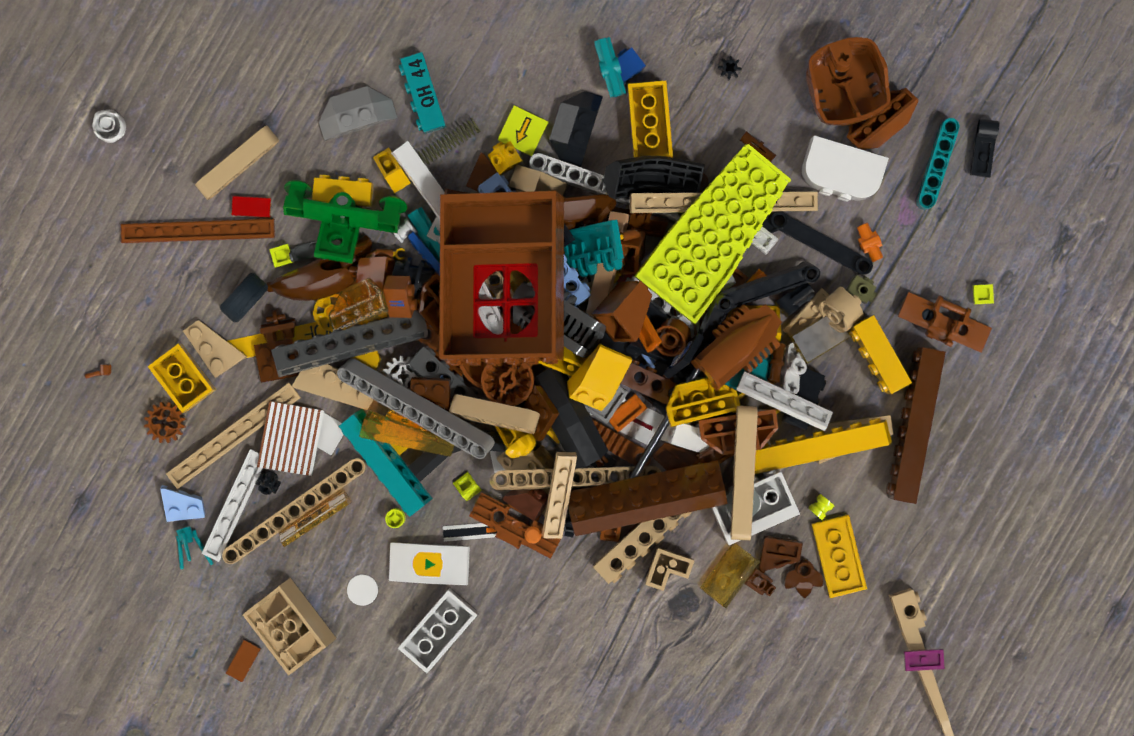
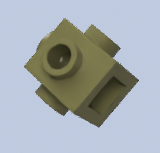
(867, 284)

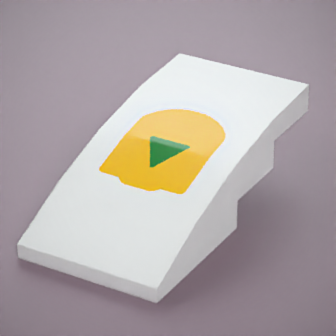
(429, 563)

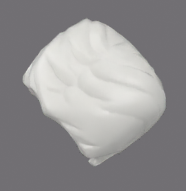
(108, 125)

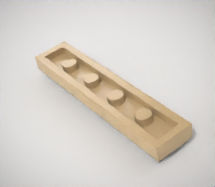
(559, 495)

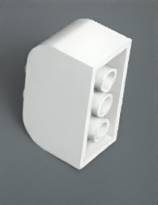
(842, 170)

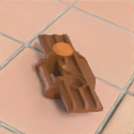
(511, 529)

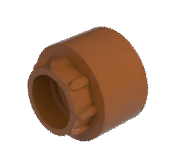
(681, 333)

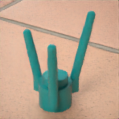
(184, 537)

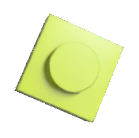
(280, 255)
(983, 294)

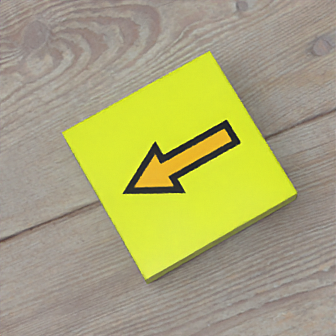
(523, 130)

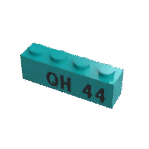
(422, 92)

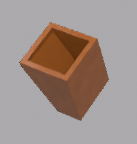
(624, 310)

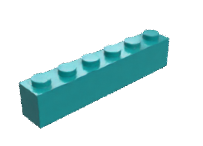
(387, 466)

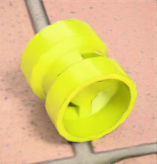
(821, 507)
(395, 518)

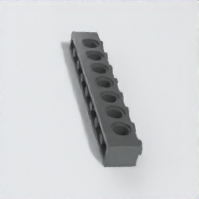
(343, 350)

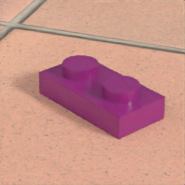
(924, 660)

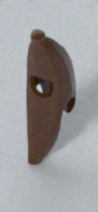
(320, 277)

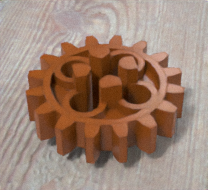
(171, 432)

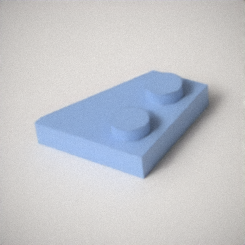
(181, 505)

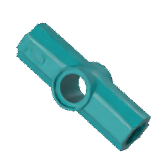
(610, 67)
(423, 224)

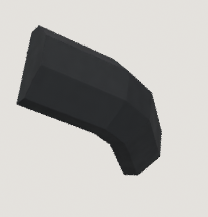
(652, 175)
(573, 425)
(429, 461)

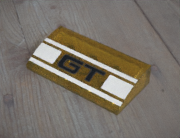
(314, 518)

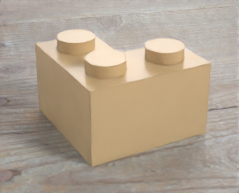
(530, 180)
(663, 564)

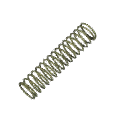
(441, 150)

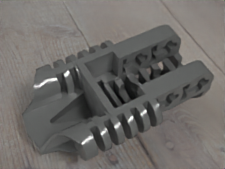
(581, 330)

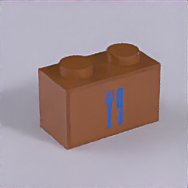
(400, 296)

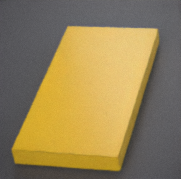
(839, 556)

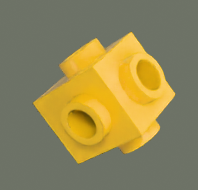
(504, 157)

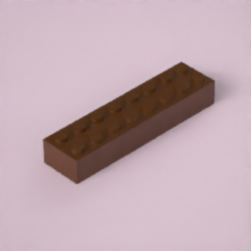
(916, 425)
(647, 498)

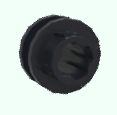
(417, 274)

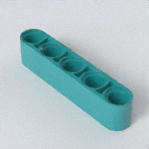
(944, 157)

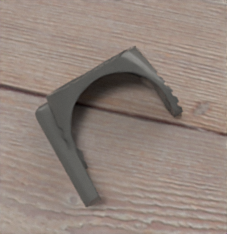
(303, 251)

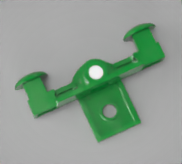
(340, 219)

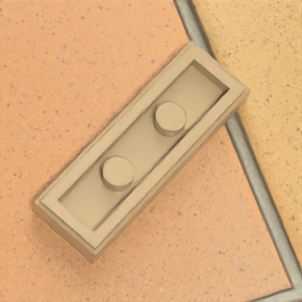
(807, 315)

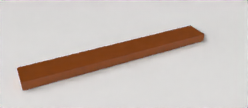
(198, 231)

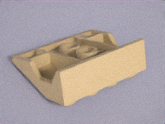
(289, 626)

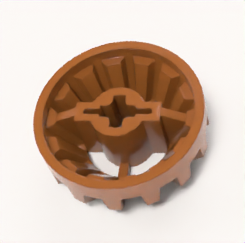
(500, 396)

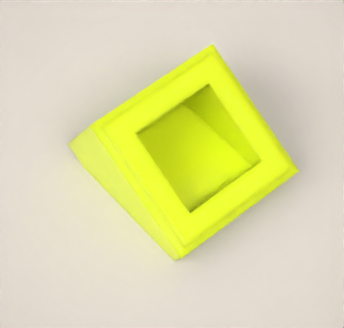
(467, 486)

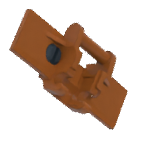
(942, 328)

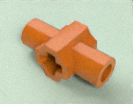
(869, 242)

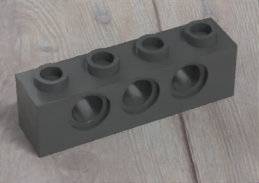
(418, 365)

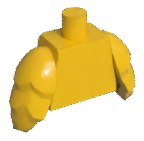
(516, 442)

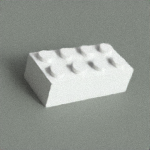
(438, 630)

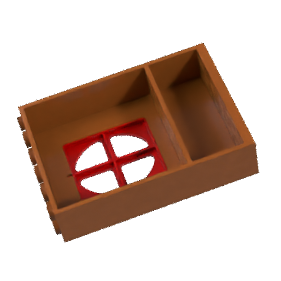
(501, 234)

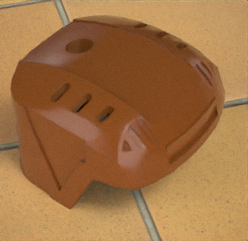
(848, 96)

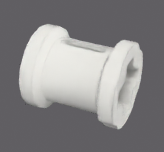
(404, 230)

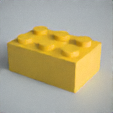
(182, 377)

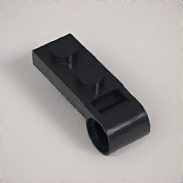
(984, 148)

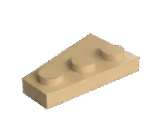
(213, 349)

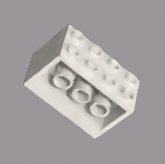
(770, 512)

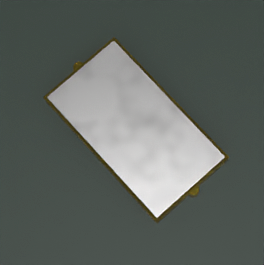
(817, 339)

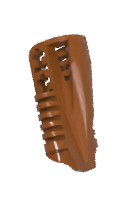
(739, 344)

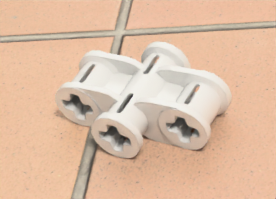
(790, 371)

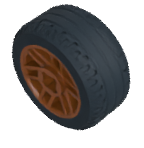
(243, 297)

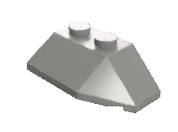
(355, 112)

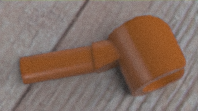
(104, 370)

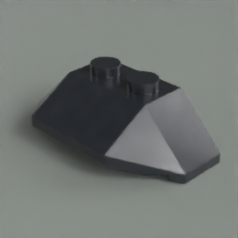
(574, 126)

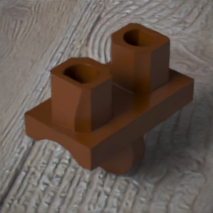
(269, 329)
(760, 583)

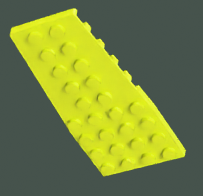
(713, 234)

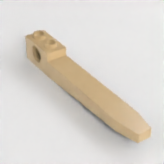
(909, 628)

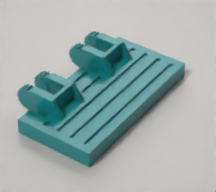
(594, 246)

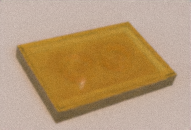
(729, 575)

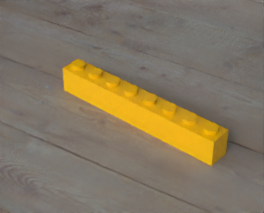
(822, 445)

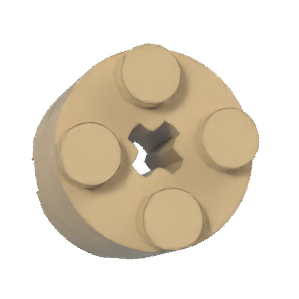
(842, 310)

